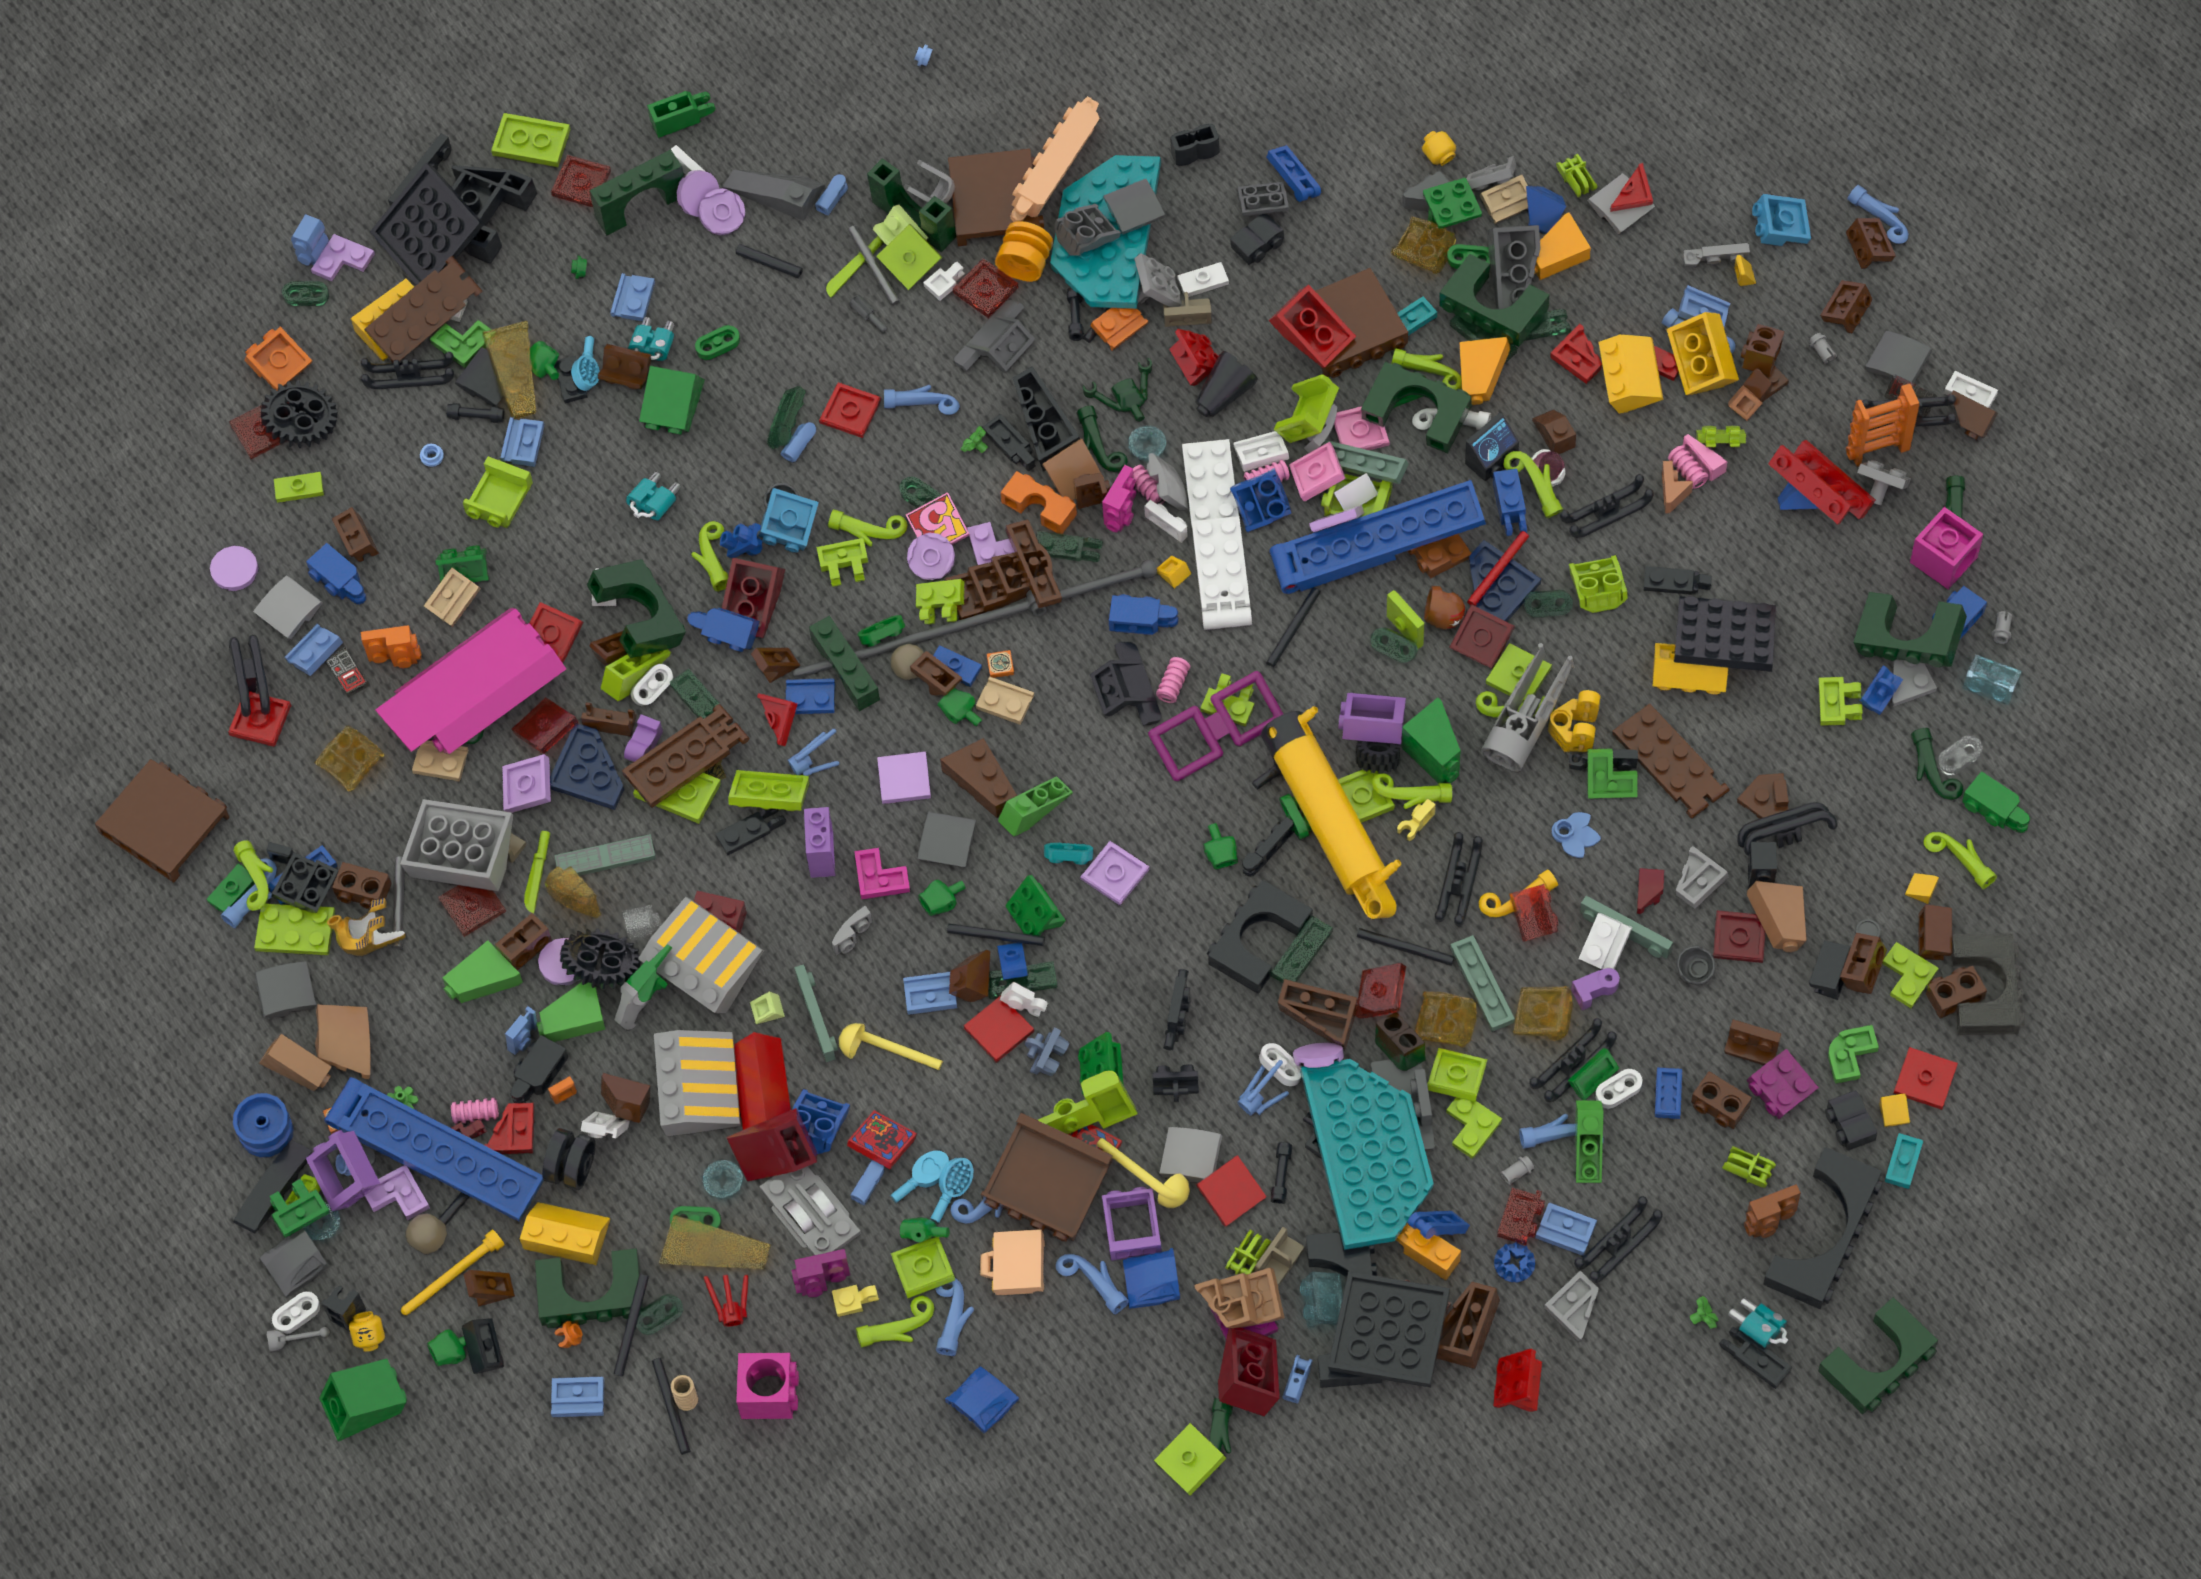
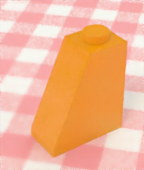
(1561, 248)
(1482, 366)

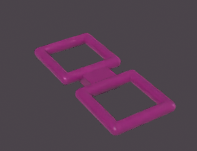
(1214, 726)

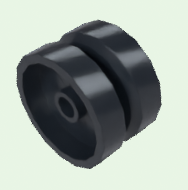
(568, 1159)

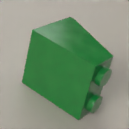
(670, 399)
(1432, 743)
(362, 1397)

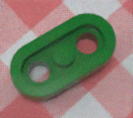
(1463, 251)
(717, 342)
(888, 627)
(1291, 809)
(698, 1214)

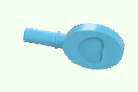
(586, 369)
(924, 1173)
(953, 1183)

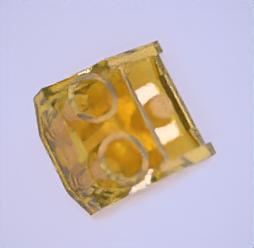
(1424, 245)
(345, 757)
(572, 891)
(1446, 1018)

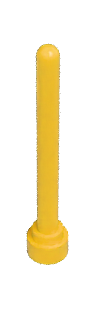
(490, 1243)

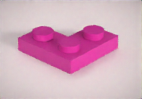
(878, 882)

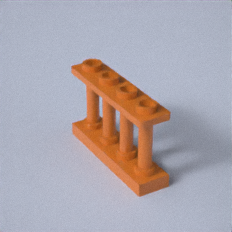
(1900, 431)

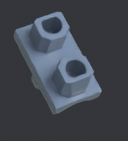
(1053, 1043)

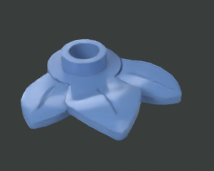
(1579, 834)

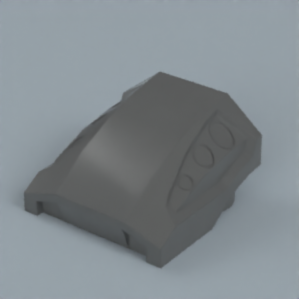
(1084, 230)
(294, 1262)

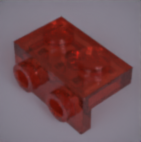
(1534, 912)
(1520, 1215)

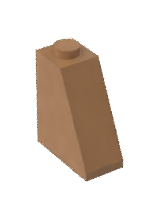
(1780, 913)
(296, 1063)

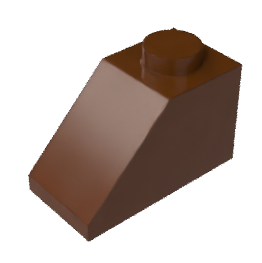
(1973, 416)
(1556, 431)
(971, 977)
(625, 1097)

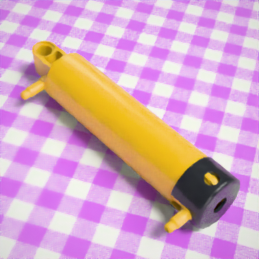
(1330, 812)

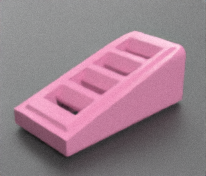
(1709, 460)

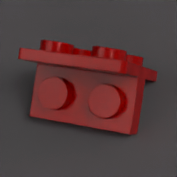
(1193, 355)
(1518, 1380)

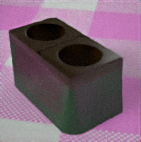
(1401, 1056)

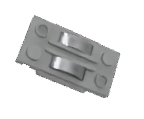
(810, 1211)

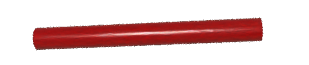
(1498, 568)

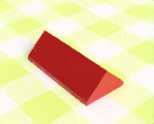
(761, 1079)

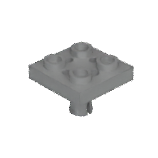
(1157, 282)
(1883, 478)

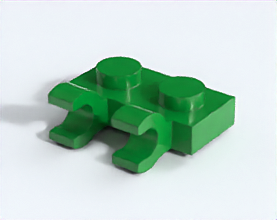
(299, 1213)

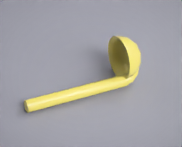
(855, 1033)
(1171, 1193)

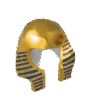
(361, 935)

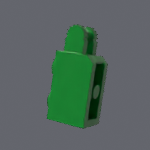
(679, 112)
(1995, 803)

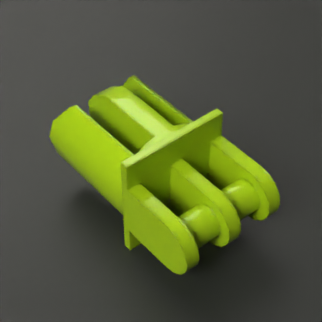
(1576, 176)
(1744, 1165)
(1247, 1256)

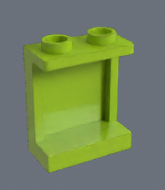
(1311, 410)
(498, 493)
(1332, 505)

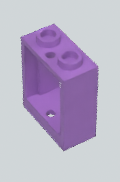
(1376, 728)
(819, 842)
(357, 1163)
(1132, 1247)

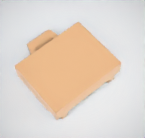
(1016, 1262)

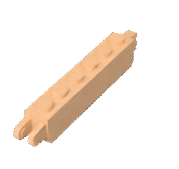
(1055, 161)

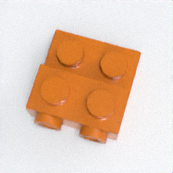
(277, 358)
(392, 644)

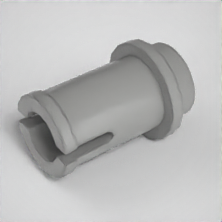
(1821, 346)
(2002, 629)
(1517, 1170)

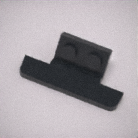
(1126, 683)

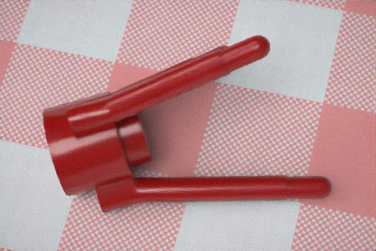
(732, 1313)

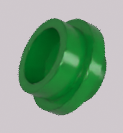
(578, 267)

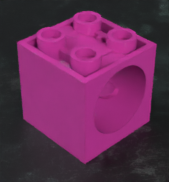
(1946, 548)
(756, 1366)

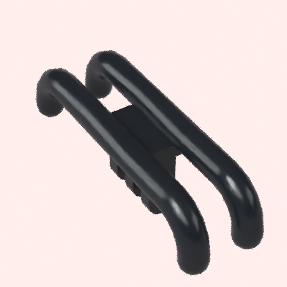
(408, 373)
(1924, 402)
(1607, 509)
(247, 674)
(1785, 825)
(1459, 881)
(1572, 1061)
(1619, 1241)

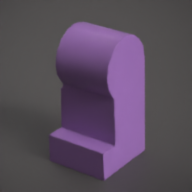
(644, 738)
(1594, 985)

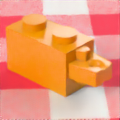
(1431, 1253)

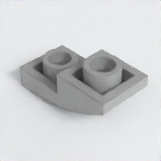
(1317, 440)
(845, 938)

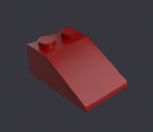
(1312, 326)

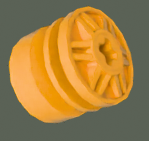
(1024, 251)

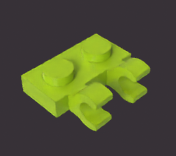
(1711, 436)
(843, 555)
(939, 594)
(1832, 703)
(1238, 708)

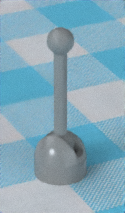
(277, 1339)

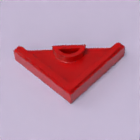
(1634, 193)
(779, 716)

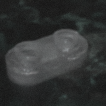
(1958, 755)

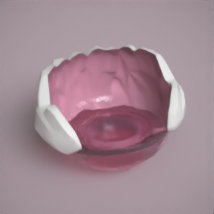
(1556, 464)

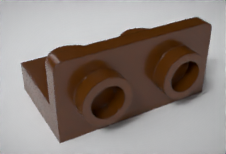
(1870, 241)
(1847, 305)
(625, 367)
(1752, 1042)

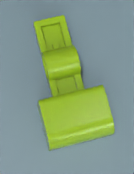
(1104, 1102)

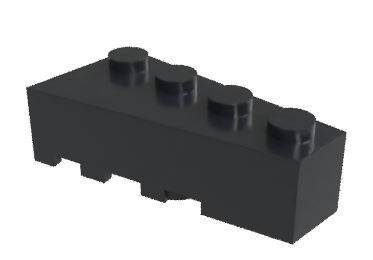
(1045, 419)

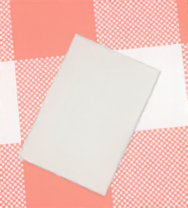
(1356, 492)

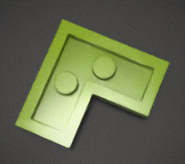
(1915, 974)
(1478, 1123)

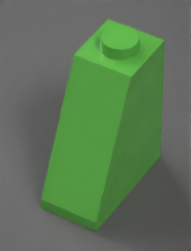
(480, 975)
(572, 1014)

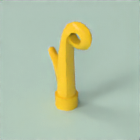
(1545, 878)

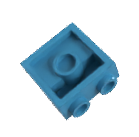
(1781, 220)
(788, 520)

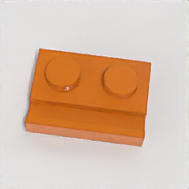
(1118, 325)

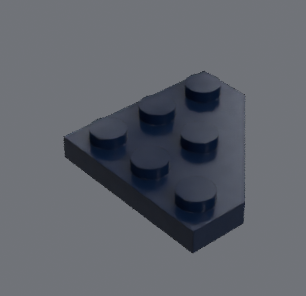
(1510, 587)
(587, 769)

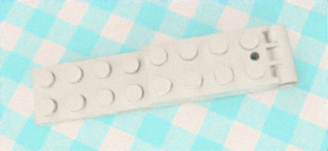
(1216, 535)

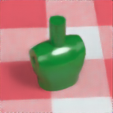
(543, 360)
(958, 705)
(1220, 850)
(939, 897)
(921, 1229)
(447, 1348)

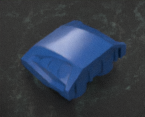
(1258, 496)
(821, 1118)
(1151, 1279)
(982, 1399)

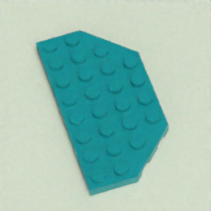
(1107, 273)
(1367, 1151)

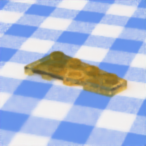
(512, 363)
(706, 1245)

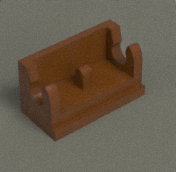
(354, 534)
(609, 720)
(1935, 932)

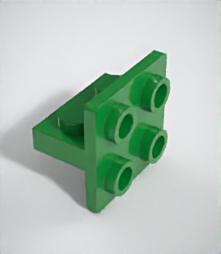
(1451, 203)
(469, 563)
(1034, 908)
(1100, 1056)

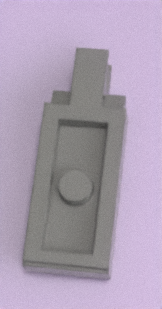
(1714, 254)

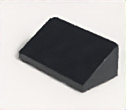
(482, 1345)

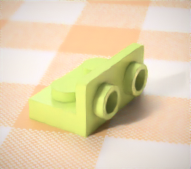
(894, 224)

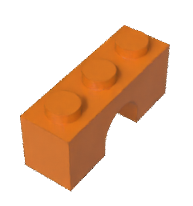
(1024, 491)

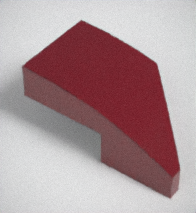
(1649, 888)

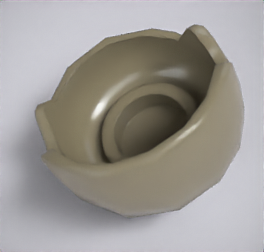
(903, 658)
(426, 1233)

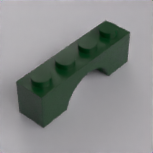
(847, 665)

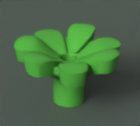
(975, 441)
(404, 1096)
(1704, 1313)

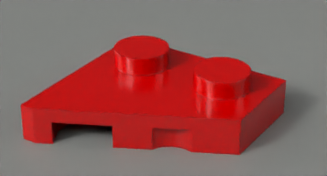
(1577, 355)
(515, 1130)

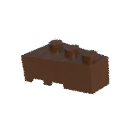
(979, 775)
(1320, 1010)
(1468, 1325)

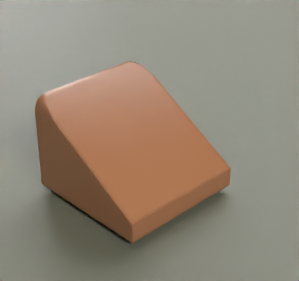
(1744, 403)

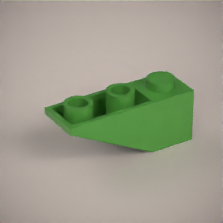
(1031, 806)
(1589, 1141)

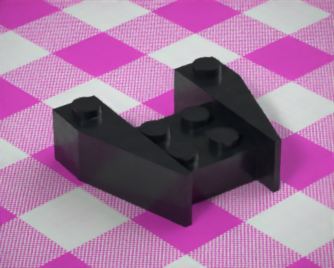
(484, 192)

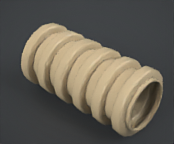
(687, 1400)

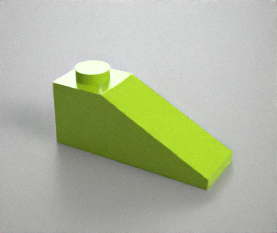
(626, 672)

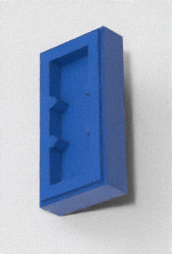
(961, 665)
(1012, 960)
(1668, 1093)

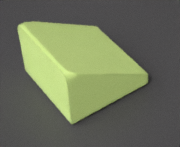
(767, 1008)

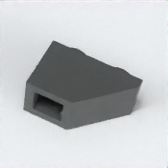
(1413, 196)

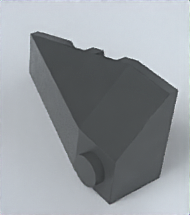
(782, 192)
(1512, 261)

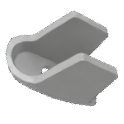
(943, 190)

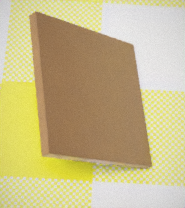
(1070, 465)

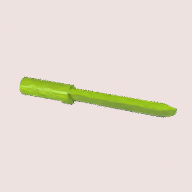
(845, 274)
(534, 880)

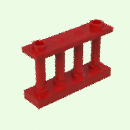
(1822, 482)

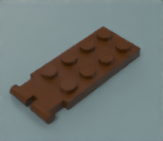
(422, 311)
(684, 756)
(1670, 760)

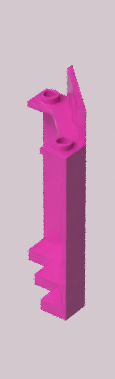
(472, 685)

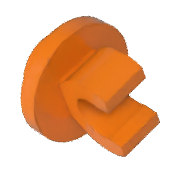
(572, 1334)

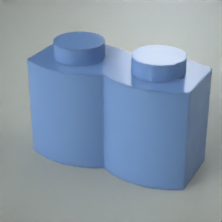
(309, 240)

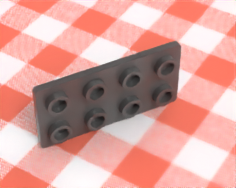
(1413, 1082)

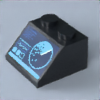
(1490, 446)

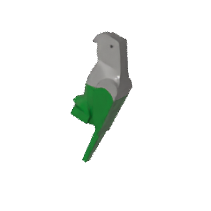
(639, 990)

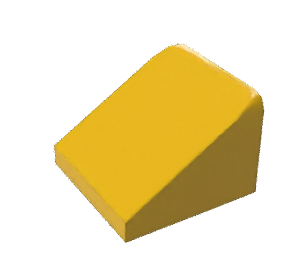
(1744, 271)
(1173, 571)
(1922, 887)
(1894, 1110)

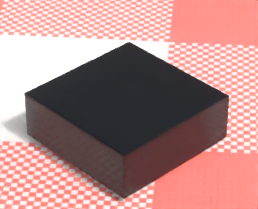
(279, 853)

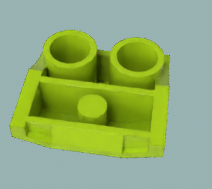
(1599, 584)

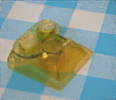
(1544, 1012)

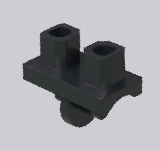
(1175, 1083)

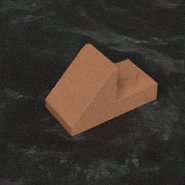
(1673, 490)

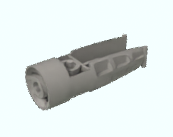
(1509, 746)

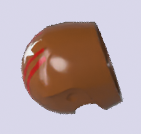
(1443, 609)

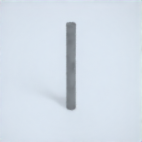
(874, 266)
(398, 900)

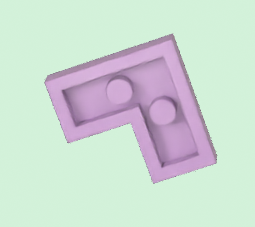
(340, 252)
(985, 545)
(398, 1187)

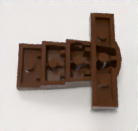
(1010, 576)

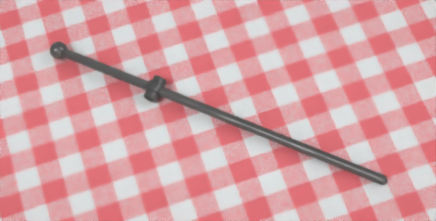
(1147, 569)

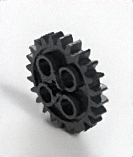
(300, 420)
(582, 952)

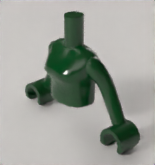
(1126, 393)

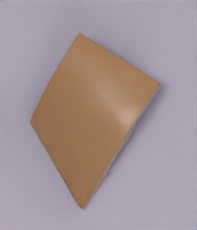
(344, 1037)
(1244, 1298)

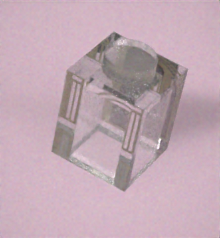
(641, 923)

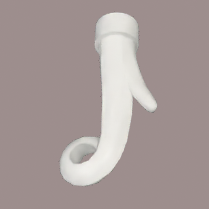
(1473, 419)

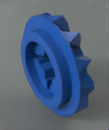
(1510, 1272)

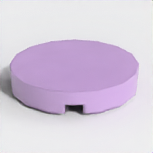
(693, 190)
(721, 211)
(931, 556)
(234, 568)
(551, 966)
(1318, 1054)

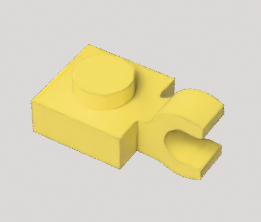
(1420, 818)
(850, 1300)

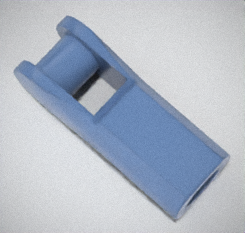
(832, 195)
(798, 441)
(867, 1182)
(1297, 1381)

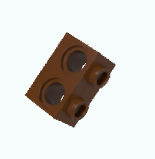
(1762, 349)
(364, 880)
(524, 941)
(1863, 963)
(1957, 994)
(1725, 1096)

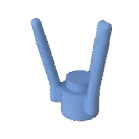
(801, 761)
(1251, 1099)

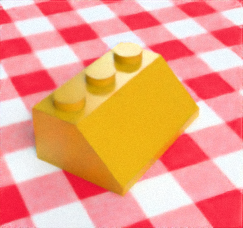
(374, 310)
(1702, 353)
(1630, 372)
(1685, 676)
(564, 1233)

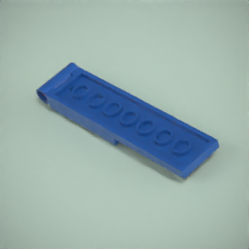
(1375, 538)
(434, 1149)

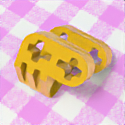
(1580, 709)

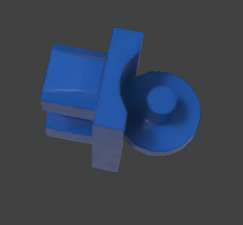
(742, 540)
(1880, 690)

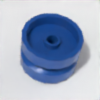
(263, 1125)

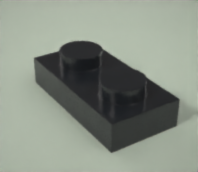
(568, 388)

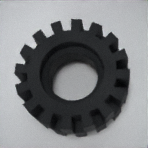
(1377, 756)

